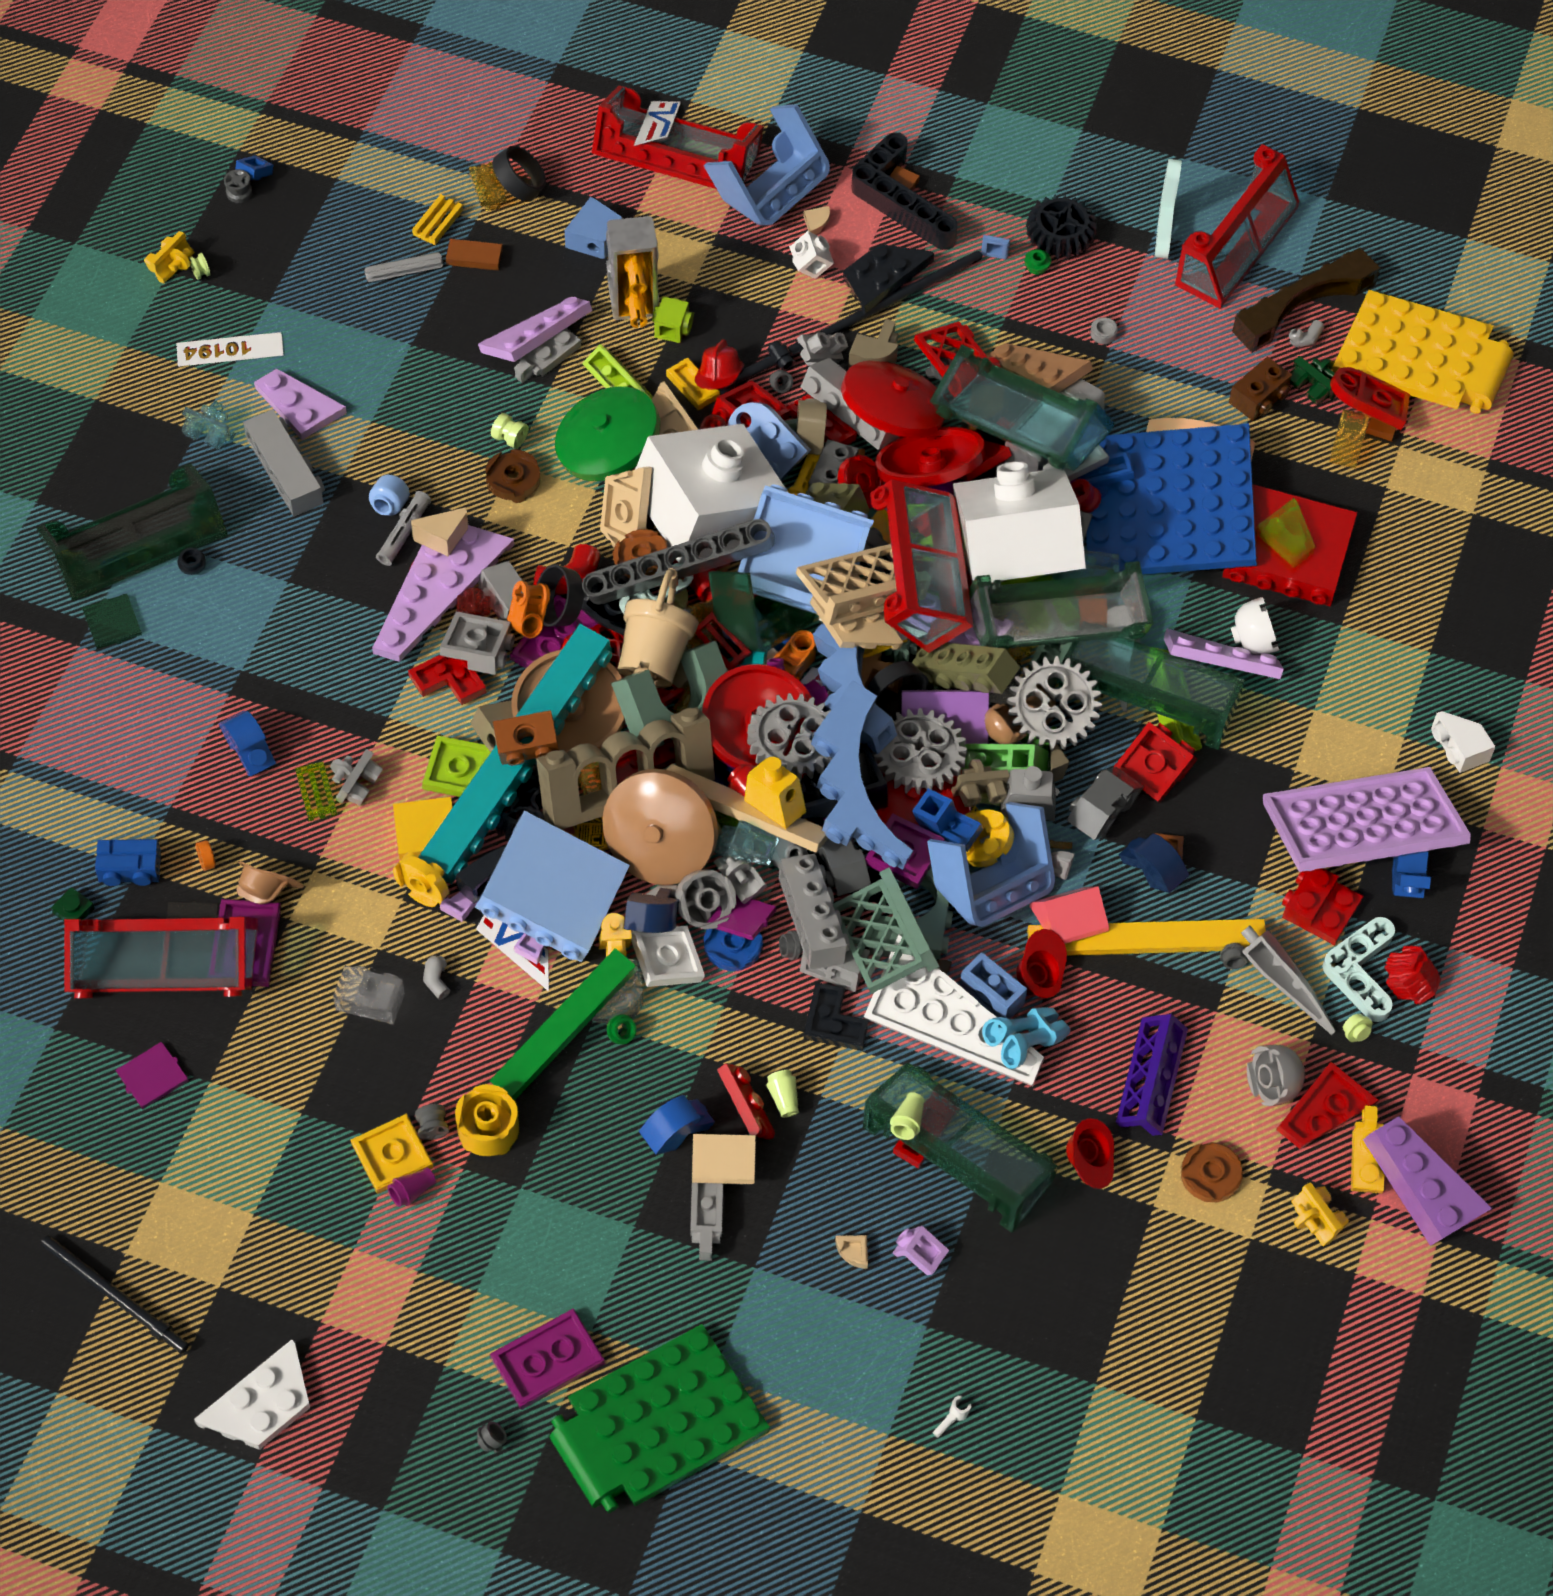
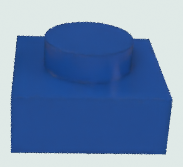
(255, 167)

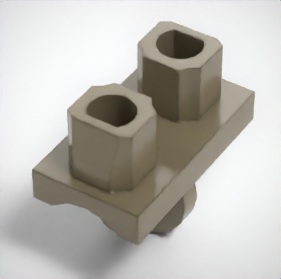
(980, 780)

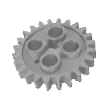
(1034, 719)
(770, 726)
(922, 751)

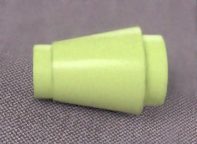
(784, 1092)
(908, 1117)

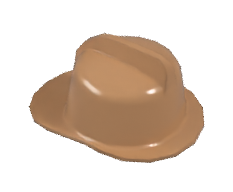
(262, 885)

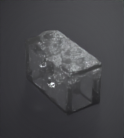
(369, 994)

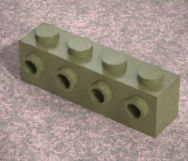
(967, 667)

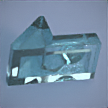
(746, 843)

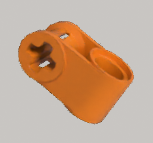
(528, 608)
(797, 660)

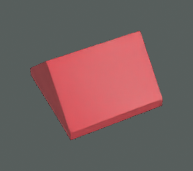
(1072, 913)

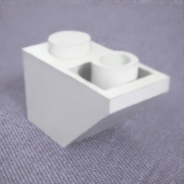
(1463, 740)

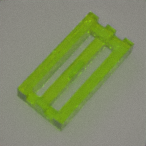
(320, 811)

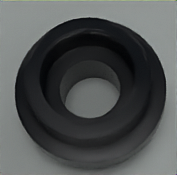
(191, 555)

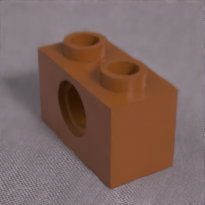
(512, 730)

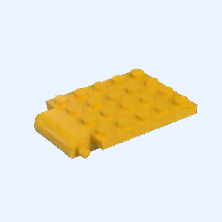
(1426, 352)

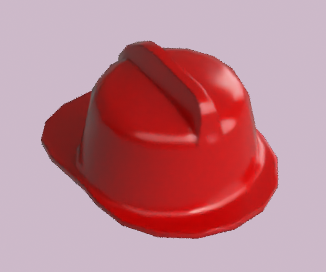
(718, 367)
(1043, 964)
(1092, 1153)

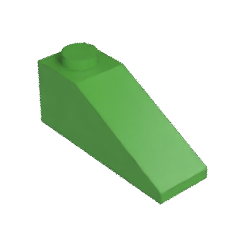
(1007, 756)

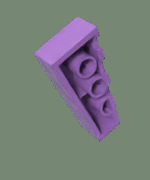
(1424, 1181)

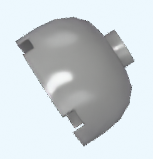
(700, 896)
(1275, 1074)

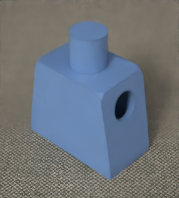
(589, 228)

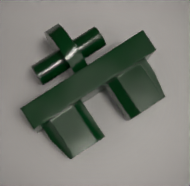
(1316, 376)

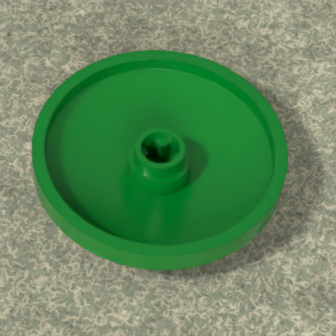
(606, 433)

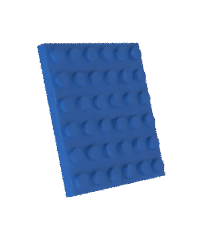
(1184, 505)

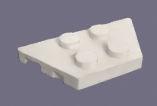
(261, 1402)

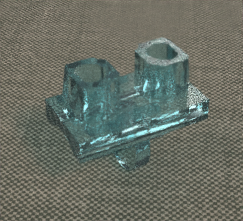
(217, 430)

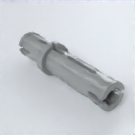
(403, 528)

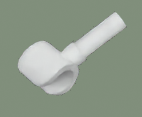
(954, 1414)

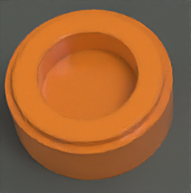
(205, 855)

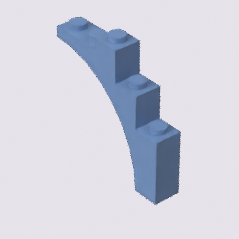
(836, 675)
(842, 780)

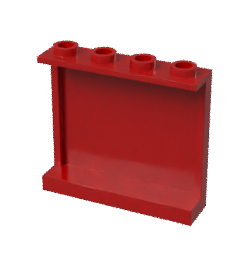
(1316, 575)

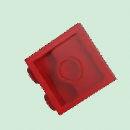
(743, 394)
(1157, 760)
(1321, 904)

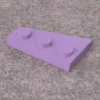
(298, 404)

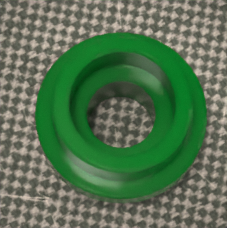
(1037, 261)
(627, 1033)

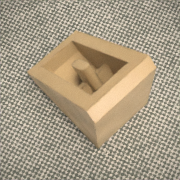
(441, 530)

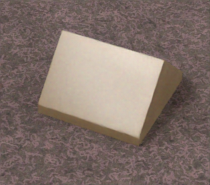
(723, 1159)

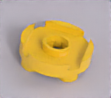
(999, 842)
(422, 879)

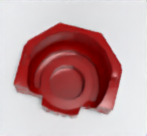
(1412, 975)

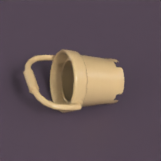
(656, 634)

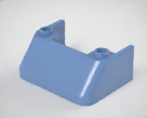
(797, 171)
(1006, 886)

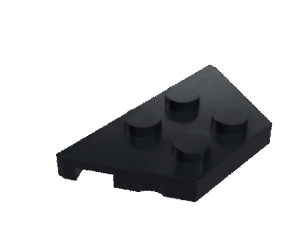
(883, 272)

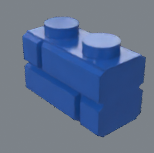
(128, 861)

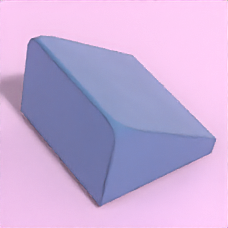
(995, 247)

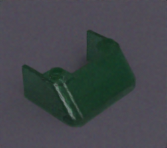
(757, 620)

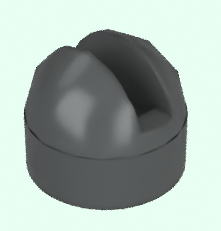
(784, 377)

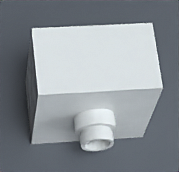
(704, 482)
(1020, 523)

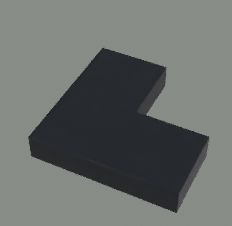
(828, 1025)

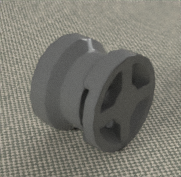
(238, 186)
(431, 1122)

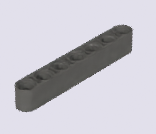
(692, 565)

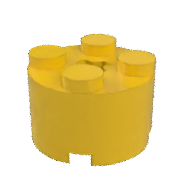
(485, 1136)

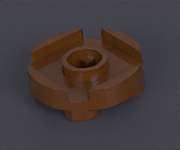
(516, 488)

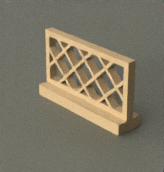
(851, 603)

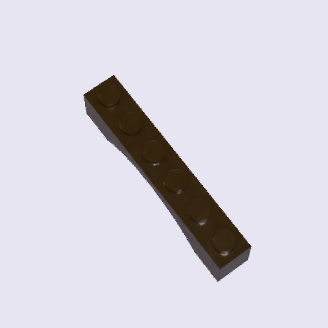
(1346, 276)

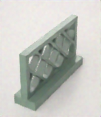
(907, 927)

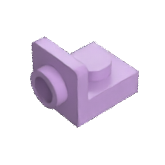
(921, 1249)

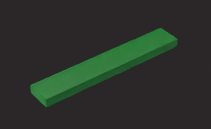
(564, 1024)

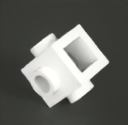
(811, 254)

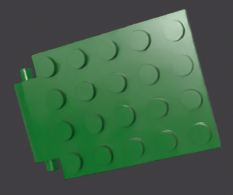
(656, 1421)

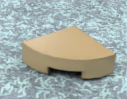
(816, 219)
(853, 1249)

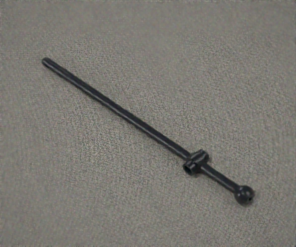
(782, 355)

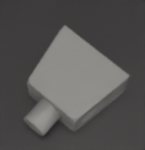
(1031, 788)

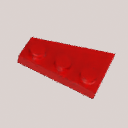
(1325, 1106)

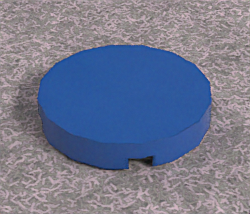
(731, 952)

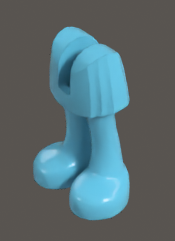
(1041, 1028)

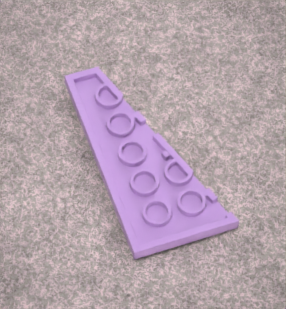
(434, 587)

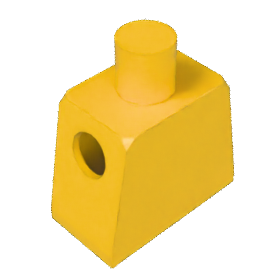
(775, 792)

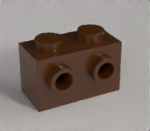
(1260, 389)

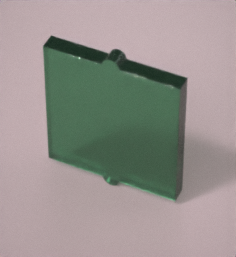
(112, 621)

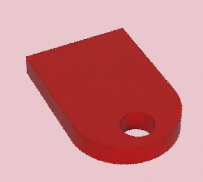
(1371, 396)

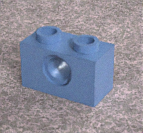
(993, 987)

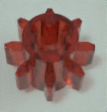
(474, 602)

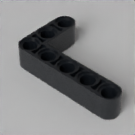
(874, 185)

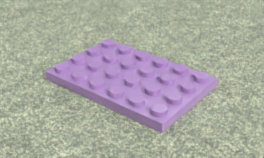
(1365, 819)

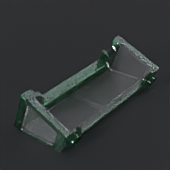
(1061, 609)

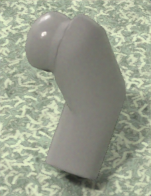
(1301, 339)

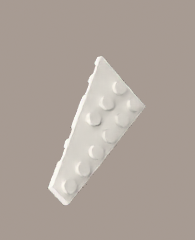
(943, 1016)

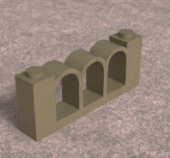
(560, 770)

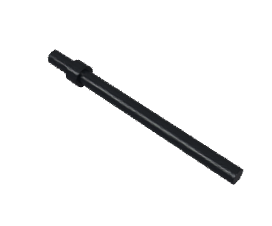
(158, 1328)

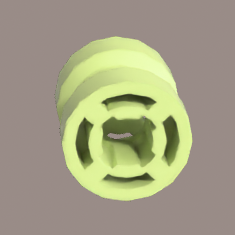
(512, 432)

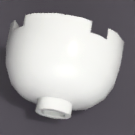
(1254, 628)

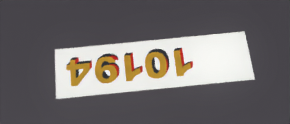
(229, 349)

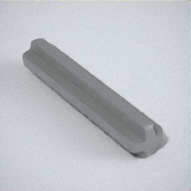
(403, 267)

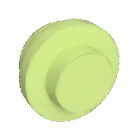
(1357, 1028)

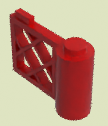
(939, 335)

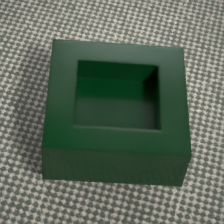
(72, 906)

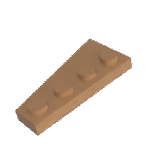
(1041, 367)

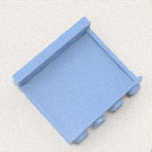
(803, 535)
(552, 887)

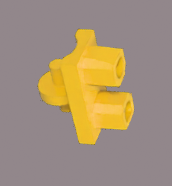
(171, 257)
(614, 935)
(1316, 1215)

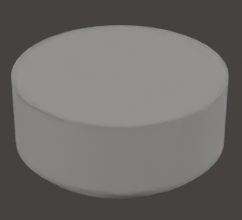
(1103, 330)

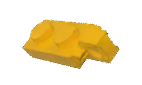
(1365, 1171)

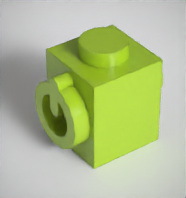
(672, 319)

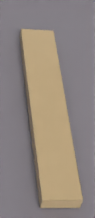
(734, 805)

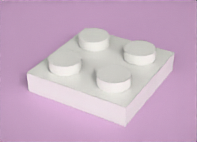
(667, 957)

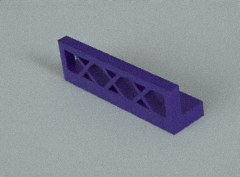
(1159, 1070)

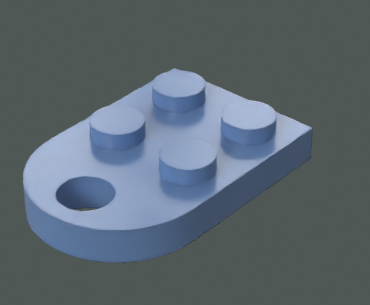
(773, 437)

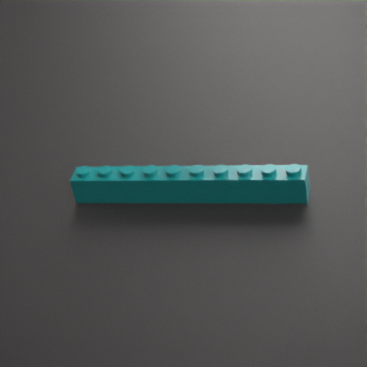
(495, 783)

